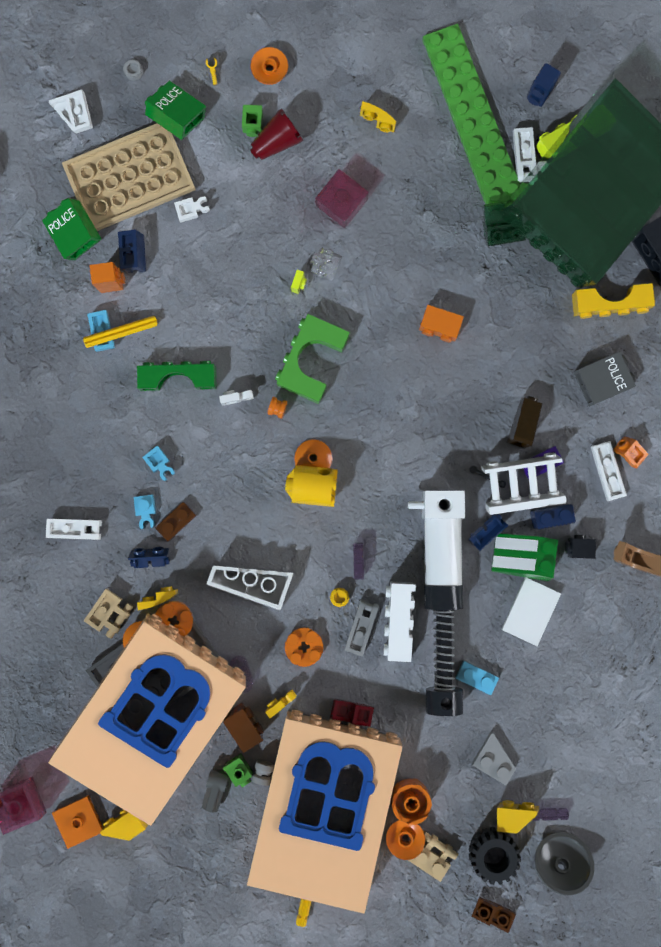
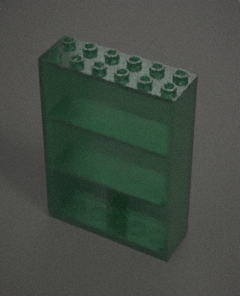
(592, 187)

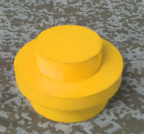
(339, 597)

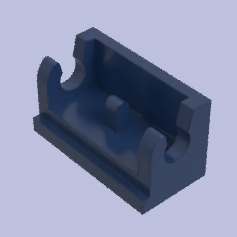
(132, 251)

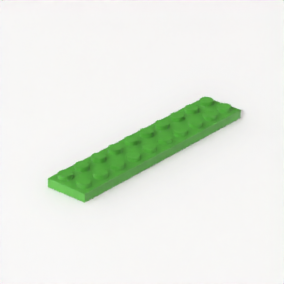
(471, 114)

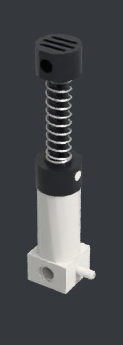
(443, 590)

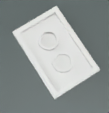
(531, 611)

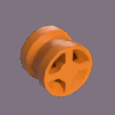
(277, 407)

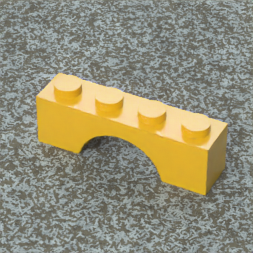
(589, 302)

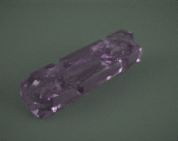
(552, 814)

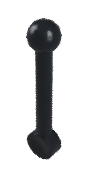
(473, 469)

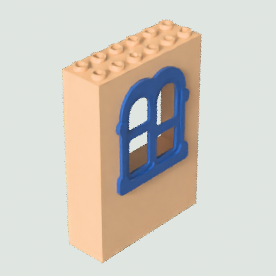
(123, 761)
(313, 859)

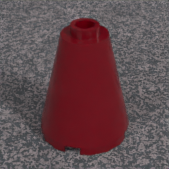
(275, 137)

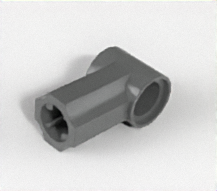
(215, 786)

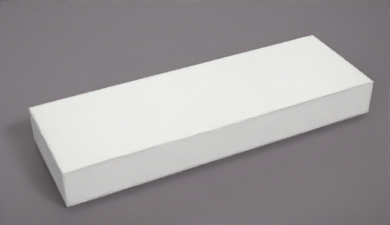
(608, 471)

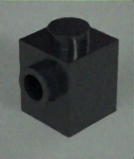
(581, 547)

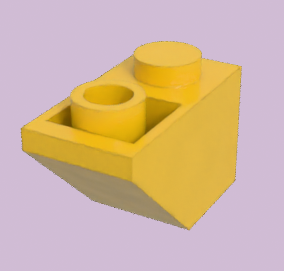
(514, 817)
(123, 827)

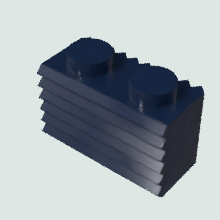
(543, 85)
(552, 517)

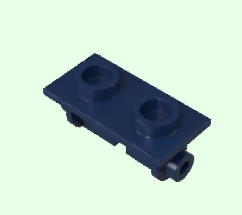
(487, 532)
(158, 556)

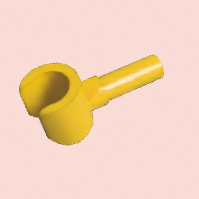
(212, 71)

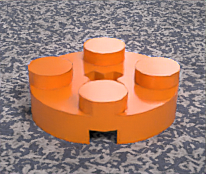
(183, 614)
(310, 638)

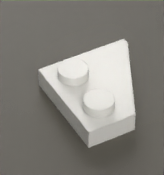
(73, 111)

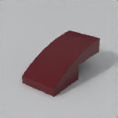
(352, 712)

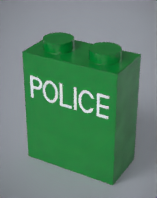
(175, 110)
(71, 229)

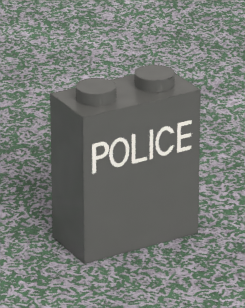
(605, 378)

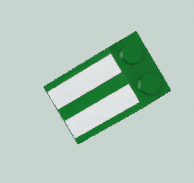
(525, 556)

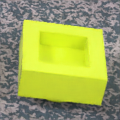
(298, 282)

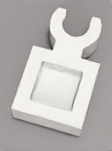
(188, 209)
(231, 397)

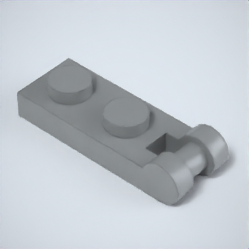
(361, 628)

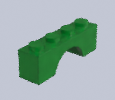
(151, 376)

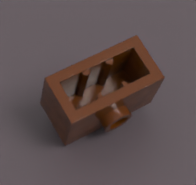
(243, 727)

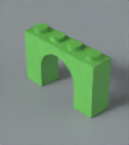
(312, 332)

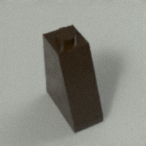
(525, 422)

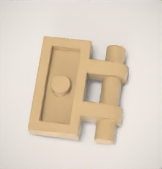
(103, 610)
(432, 863)

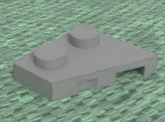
(494, 760)

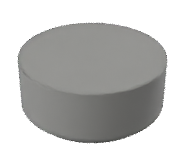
(133, 70)

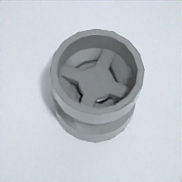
(263, 772)

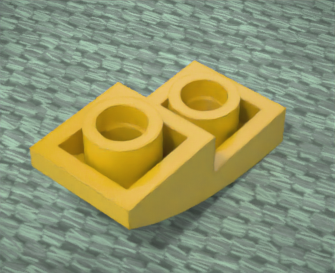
(384, 121)
(161, 596)

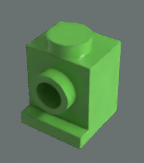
(251, 114)
(238, 764)

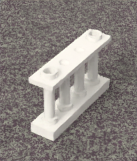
(534, 499)

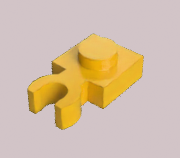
(276, 705)

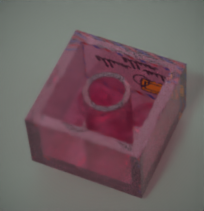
(341, 198)
(20, 805)

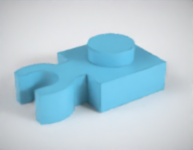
(157, 461)
(145, 507)

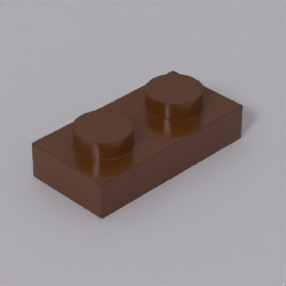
(175, 521)

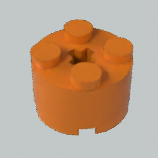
(403, 810)

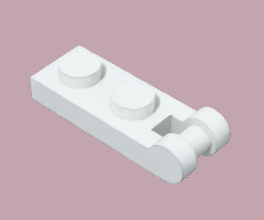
(524, 151)
(72, 529)

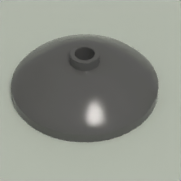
(575, 858)

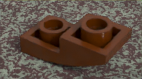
(494, 914)

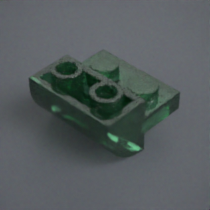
(496, 229)

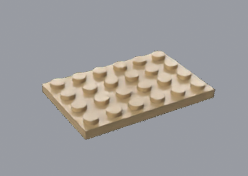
(129, 176)

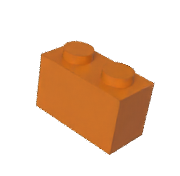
(107, 277)
(441, 323)

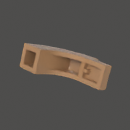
(637, 558)

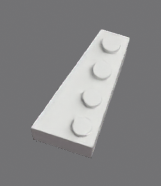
(255, 585)
(399, 621)

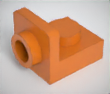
(631, 451)

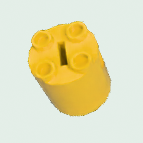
(312, 485)

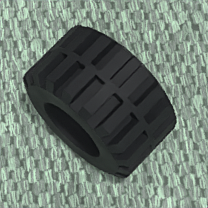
(498, 871)

